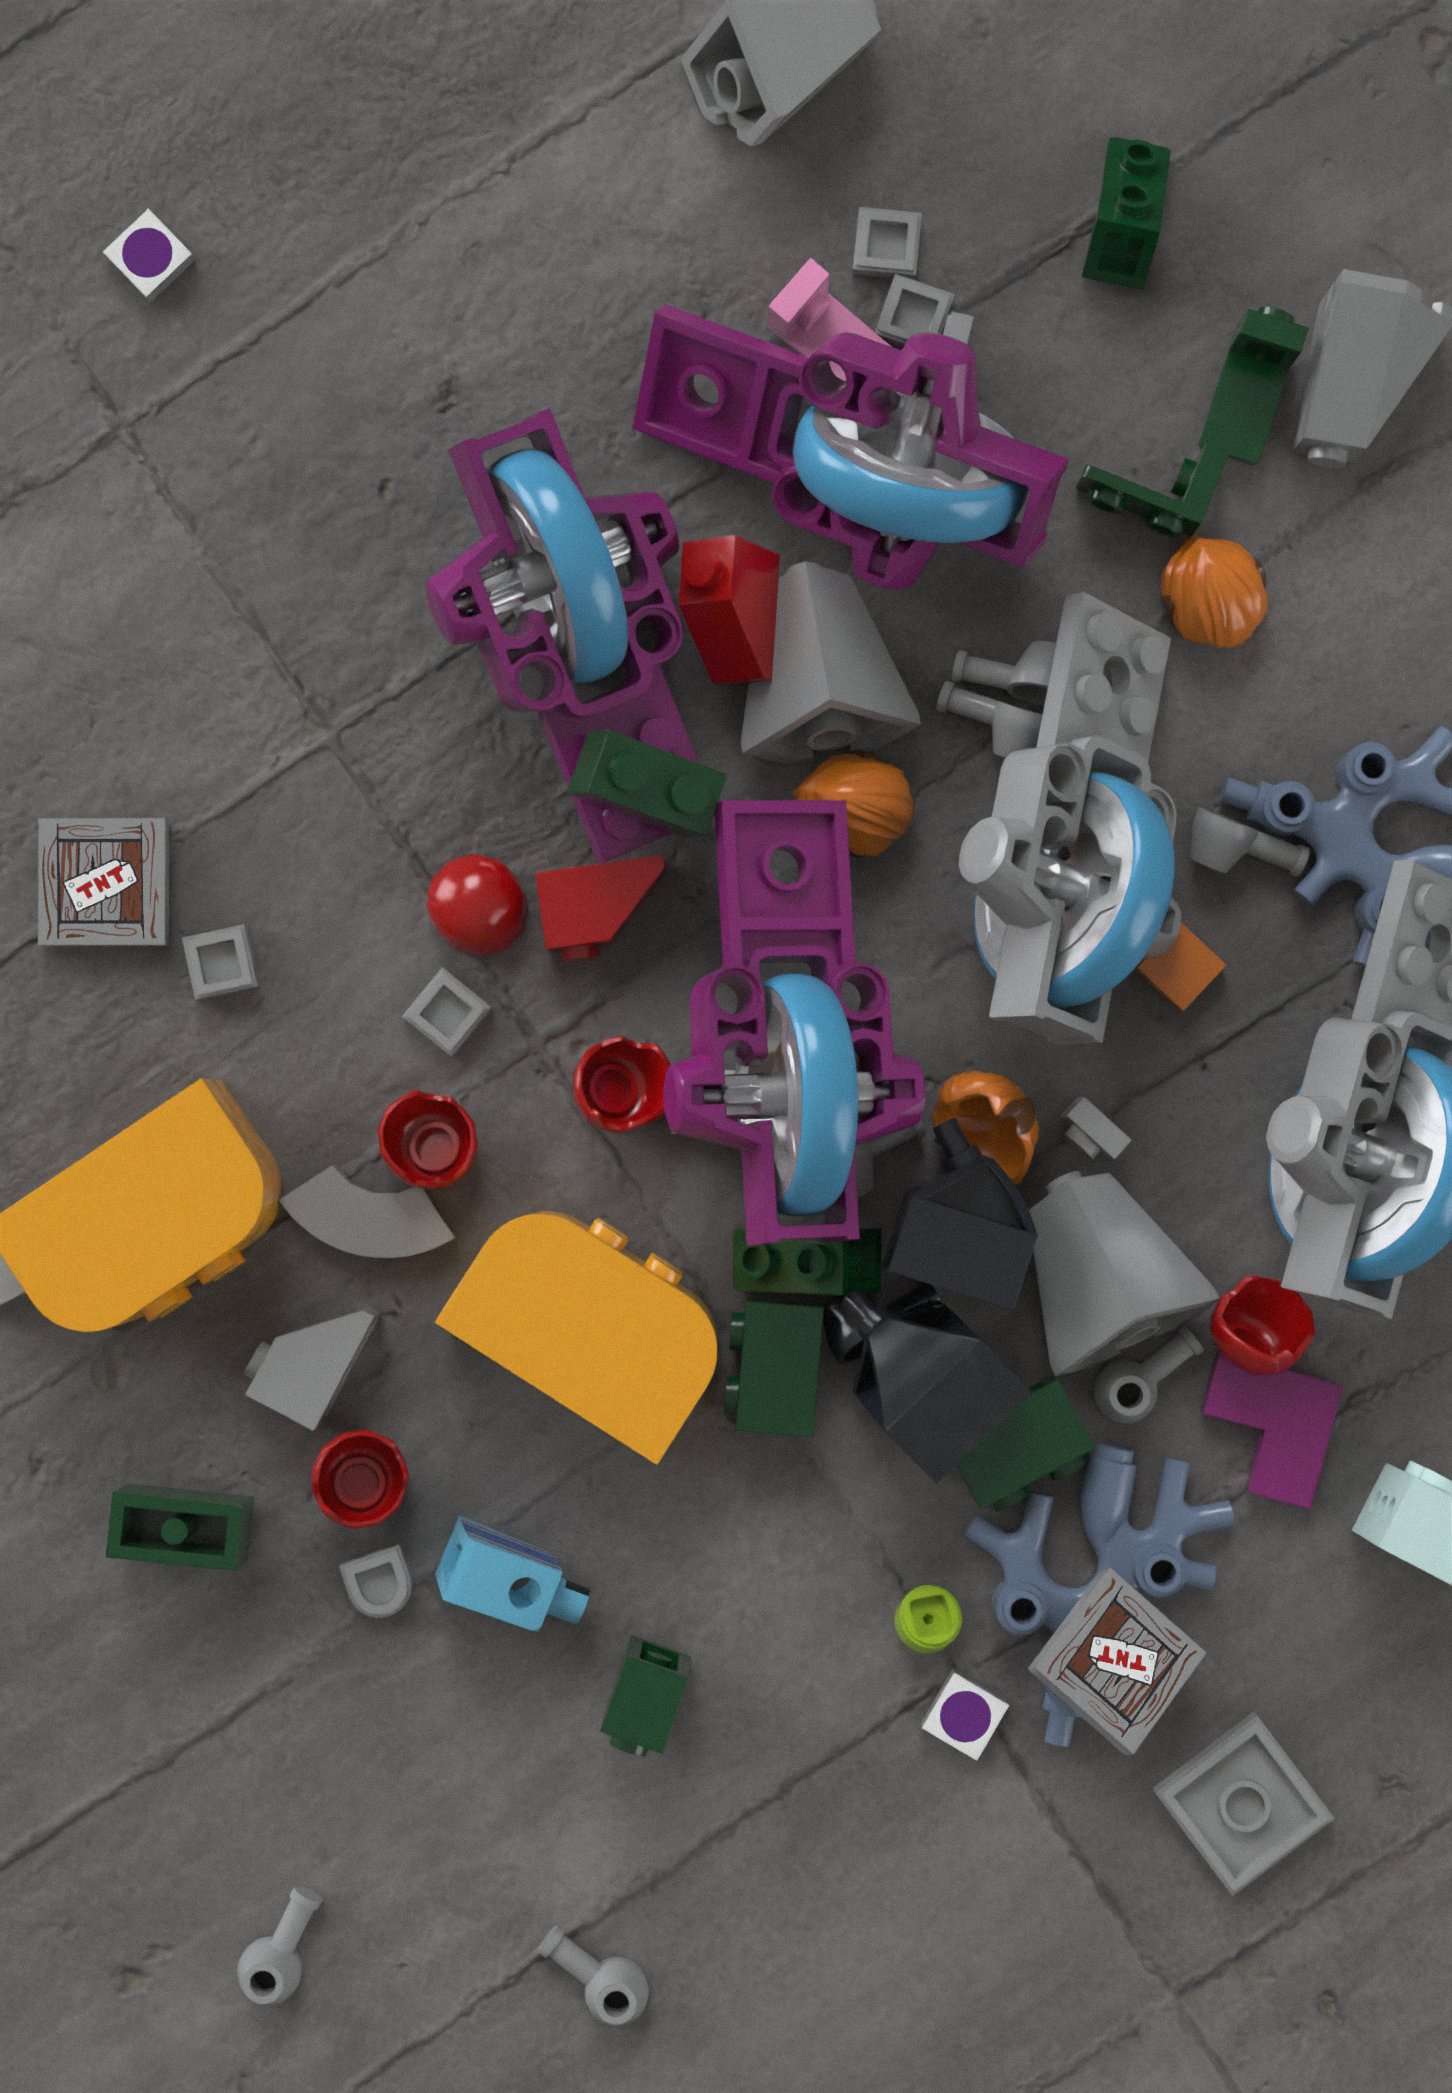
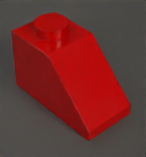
(731, 606)
(593, 903)

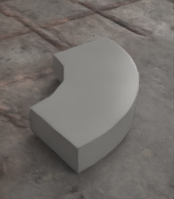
(365, 1220)

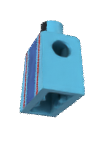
(485, 1563)

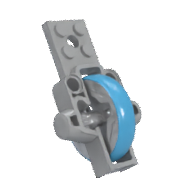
(1051, 925)
(1380, 1199)

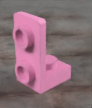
(810, 316)

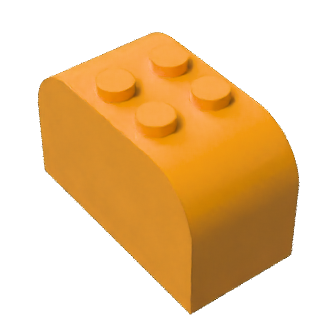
(145, 1214)
(589, 1325)

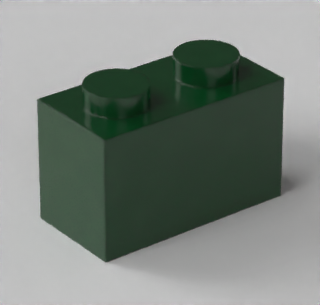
(647, 783)
(776, 1368)
(1032, 1441)
(180, 1527)
(645, 1697)

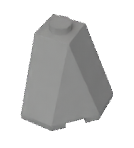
(772, 57)
(1361, 362)
(828, 675)
(1107, 1273)

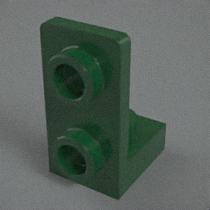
(1128, 213)
(1163, 515)
(808, 1265)

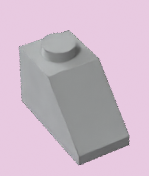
(309, 1366)

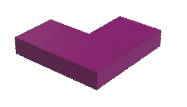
(1294, 1423)

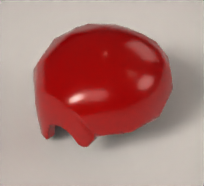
(477, 905)
(621, 1084)
(427, 1140)
(1262, 1326)
(359, 1479)

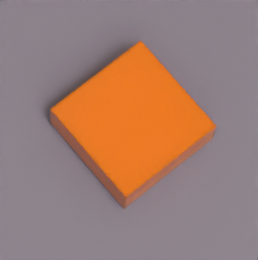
(1182, 969)

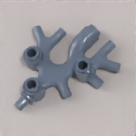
(1343, 827)
(1128, 1551)

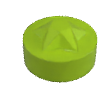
(928, 1619)

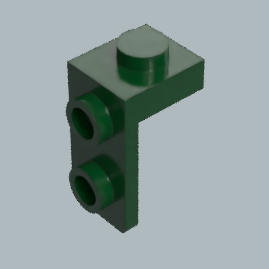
(1252, 383)

